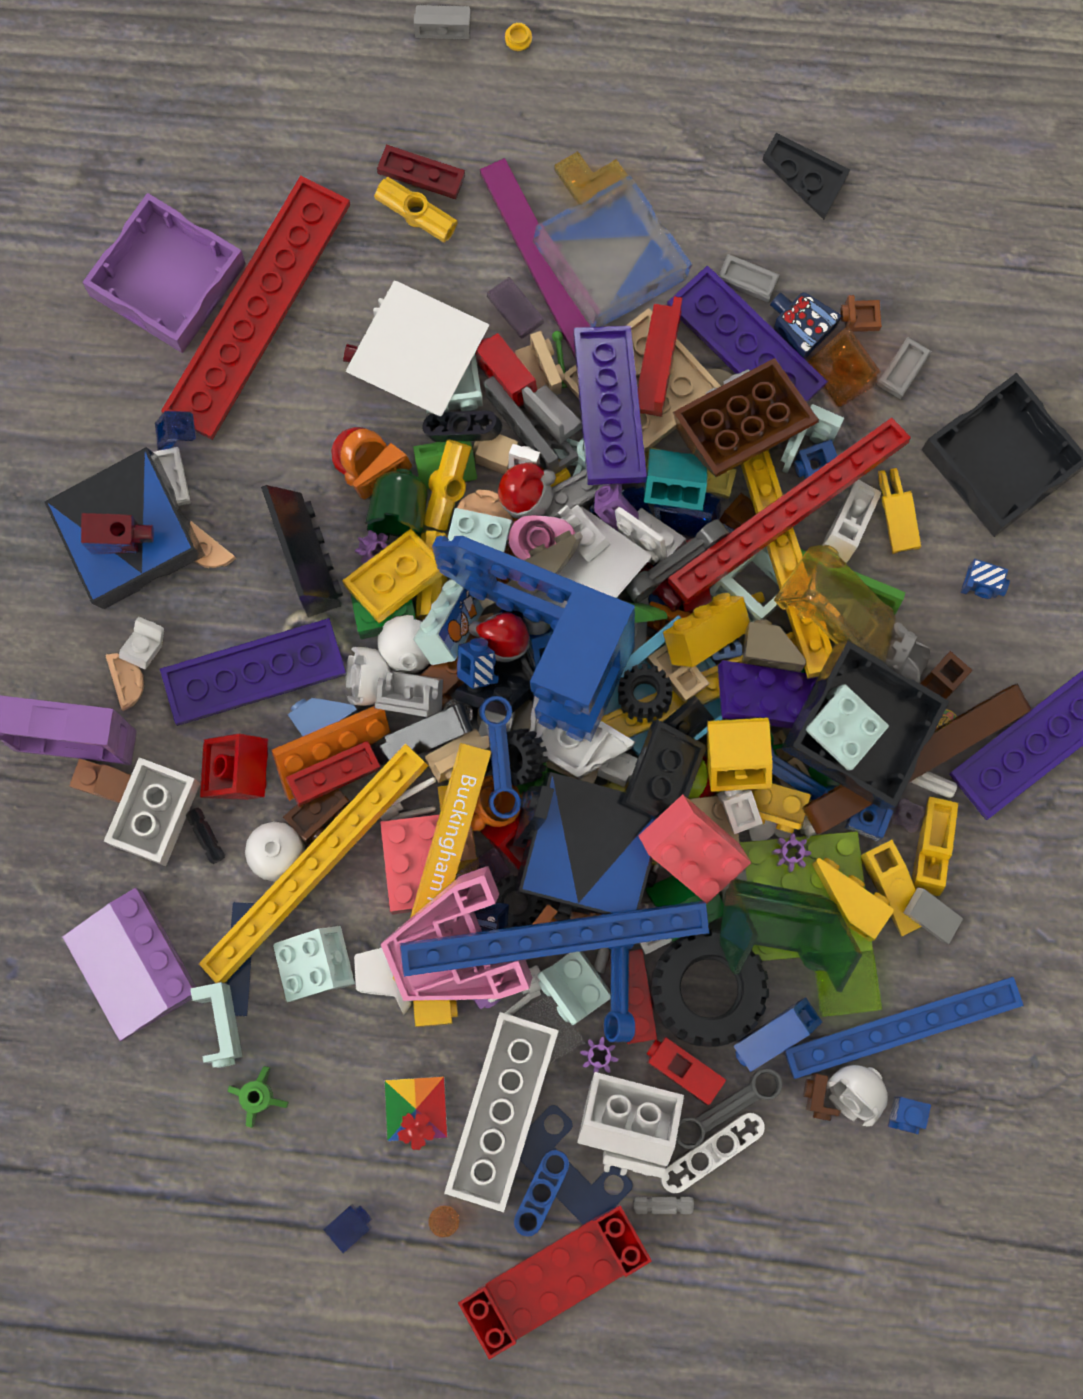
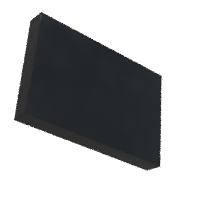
(663, 770)

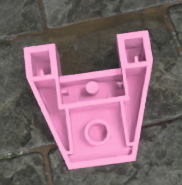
(452, 915)

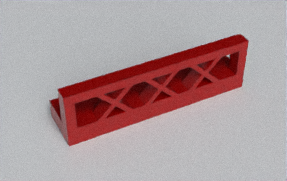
(658, 357)

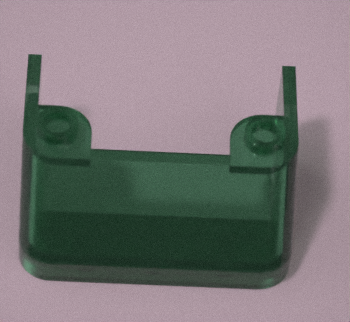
(789, 922)

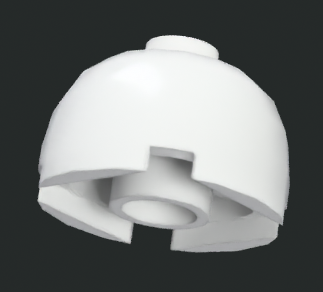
(398, 645)
(363, 675)
(273, 849)
(858, 1093)

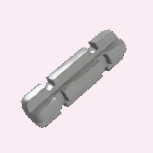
(663, 1205)

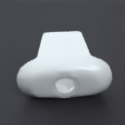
(375, 977)

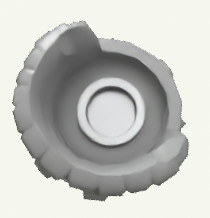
(906, 654)

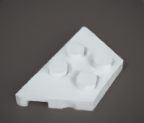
(580, 756)

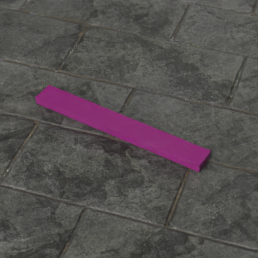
(522, 227)

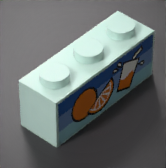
(447, 623)

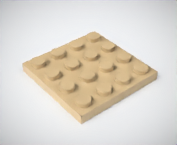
(686, 382)

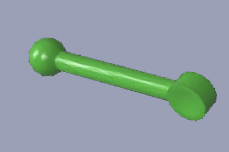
(557, 336)

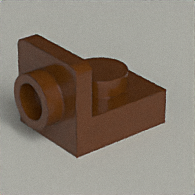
(738, 512)

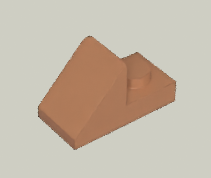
(100, 780)

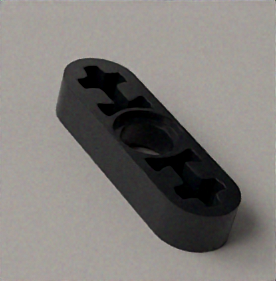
(472, 432)

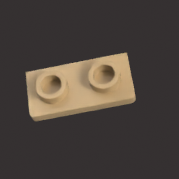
(540, 363)
(443, 759)

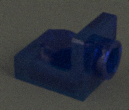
(174, 427)
(349, 1227)

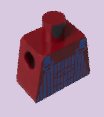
(102, 532)

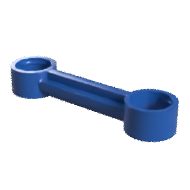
(500, 757)
(797, 778)
(619, 1023)

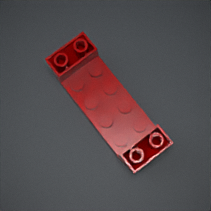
(553, 1280)

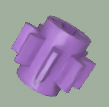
(369, 544)
(799, 855)
(600, 1047)

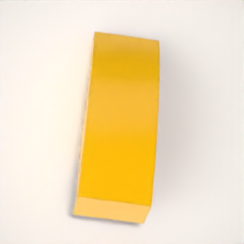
(935, 845)

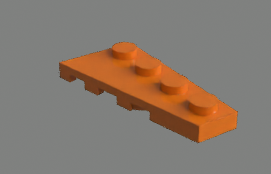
(329, 741)

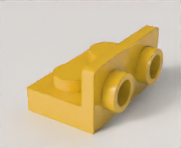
(782, 806)

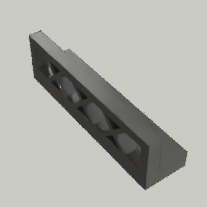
(526, 429)

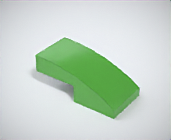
(646, 612)

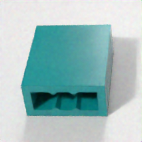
(675, 480)

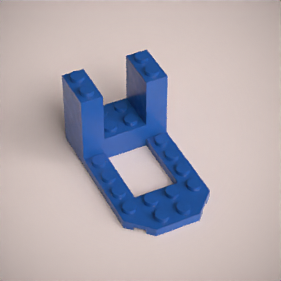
(588, 640)

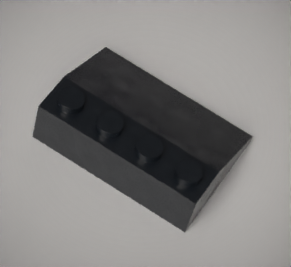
(303, 550)

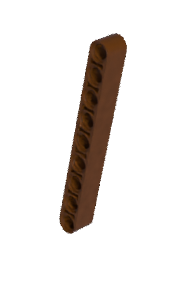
(945, 743)

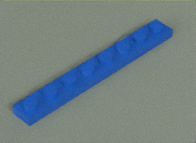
(903, 1027)

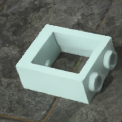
(729, 585)

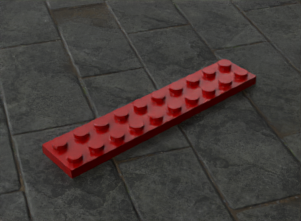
(257, 305)

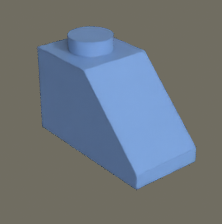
(318, 713)

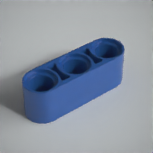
(536, 1207)

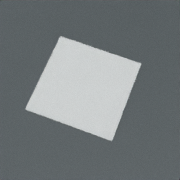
(417, 348)
(610, 569)

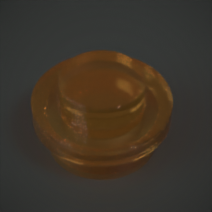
(443, 1221)

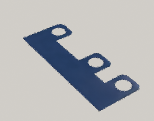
(576, 1192)

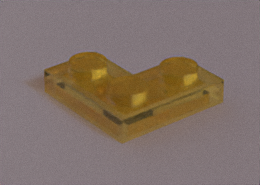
(583, 182)

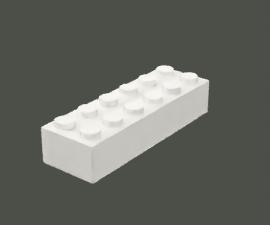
(501, 1112)

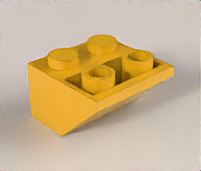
(739, 754)

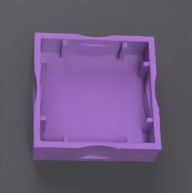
(164, 273)
(66, 730)

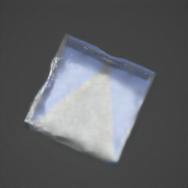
(612, 252)

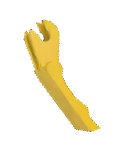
(899, 514)

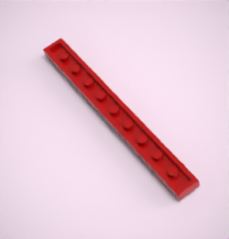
(788, 510)

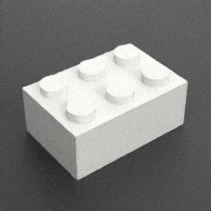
(152, 811)
(631, 1119)

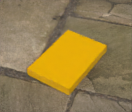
(393, 576)

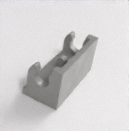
(409, 694)

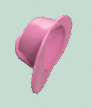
(534, 531)

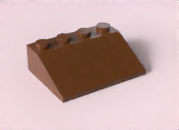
(743, 418)

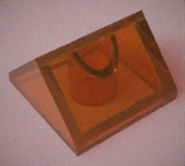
(845, 367)

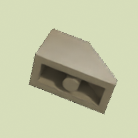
(770, 647)

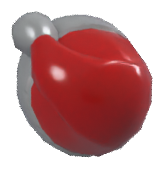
(526, 490)
(505, 635)

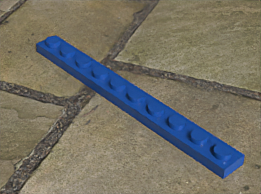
(553, 938)

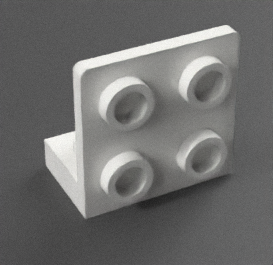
(649, 534)

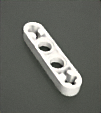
(710, 1149)

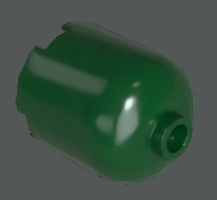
(397, 504)

